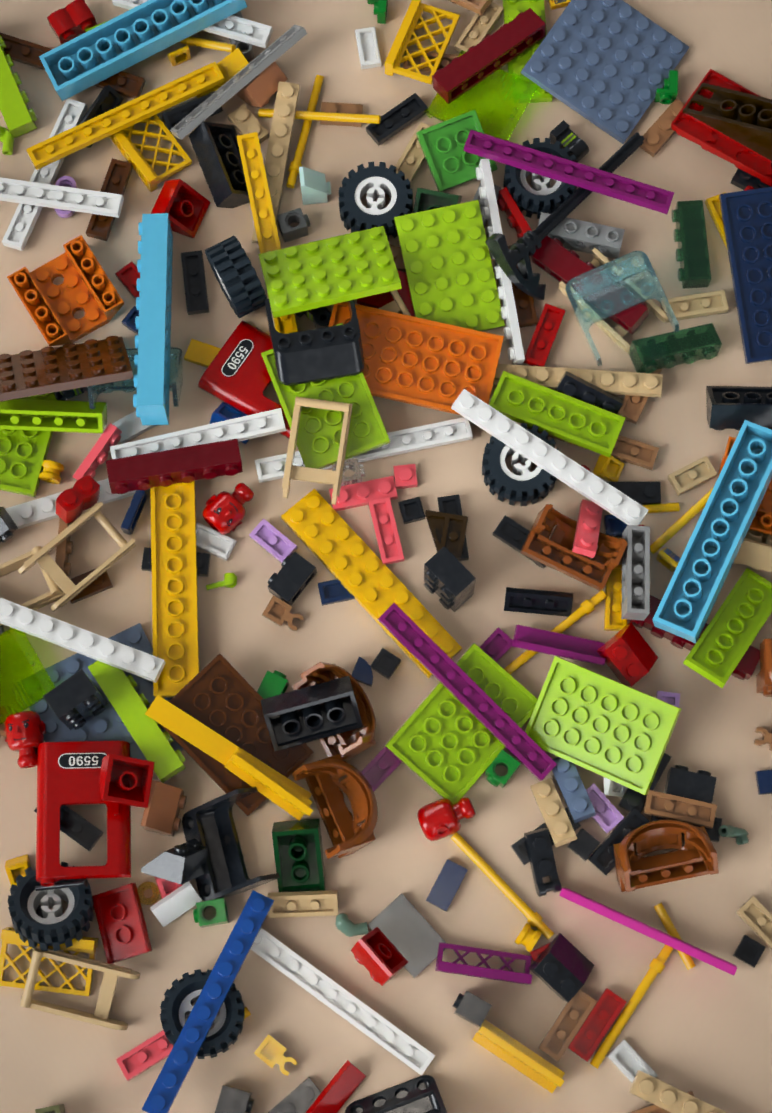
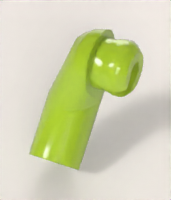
(7, 140)

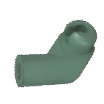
(734, 832)
(348, 927)

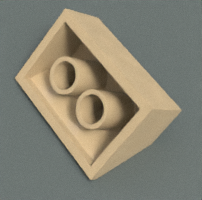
(756, 551)

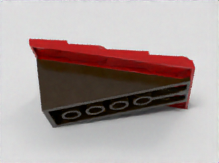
(729, 124)

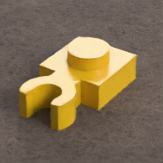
(272, 1052)

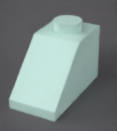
(313, 186)

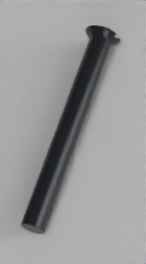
(63, 885)

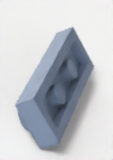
(573, 790)

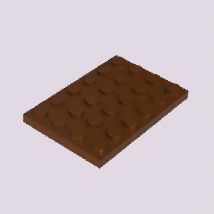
(63, 368)
(234, 710)

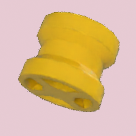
(51, 472)
(528, 937)

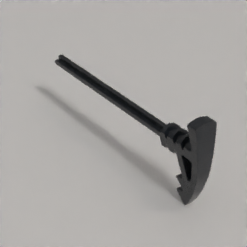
(531, 240)

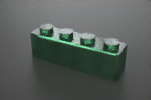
(692, 244)
(675, 348)

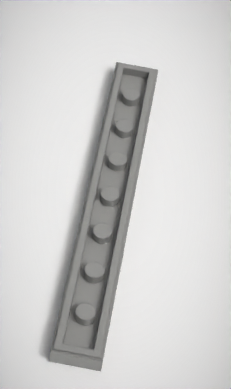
(238, 81)

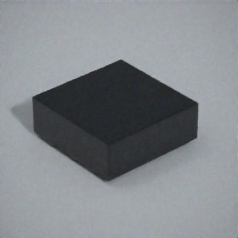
(411, 510)
(385, 663)
(583, 845)
(749, 951)

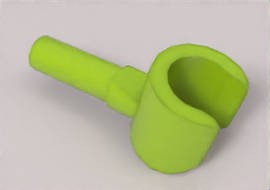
(230, 581)

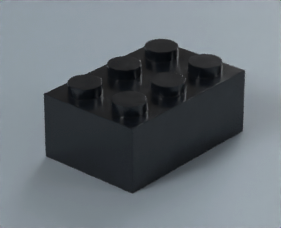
(448, 579)
(76, 700)

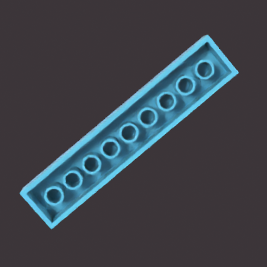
(130, 40)
(153, 319)
(718, 535)

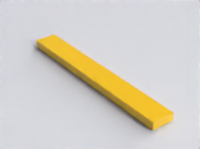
(202, 736)

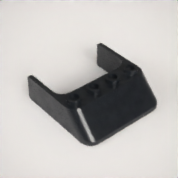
(317, 352)
(225, 866)
(412, 1096)

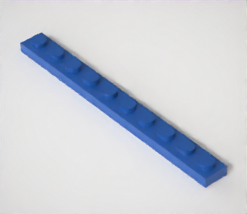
(208, 1004)

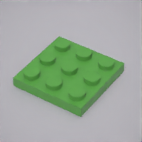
(445, 151)

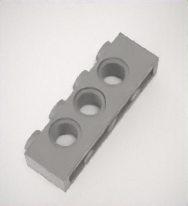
(586, 236)
(636, 573)

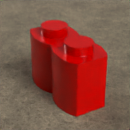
(71, 20)
(76, 499)

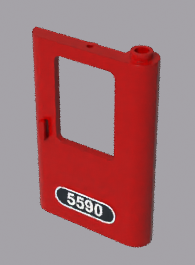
(240, 374)
(70, 776)

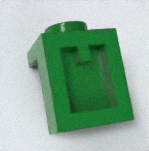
(380, 9)
(670, 89)

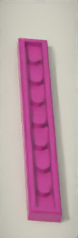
(648, 931)

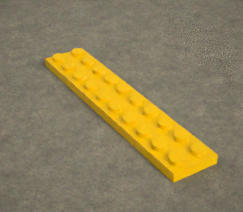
(361, 570)
(174, 586)

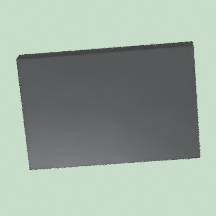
(409, 934)

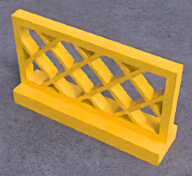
(407, 31)
(141, 164)
(269, 784)
(85, 945)
(519, 1056)

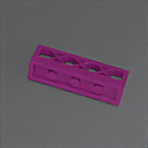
(557, 644)
(482, 972)

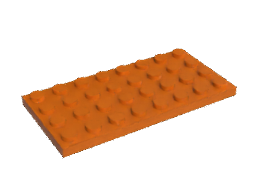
(422, 358)

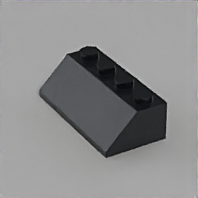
(221, 163)
(733, 404)
(311, 713)

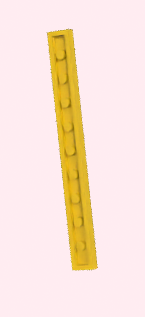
(125, 115)
(262, 209)

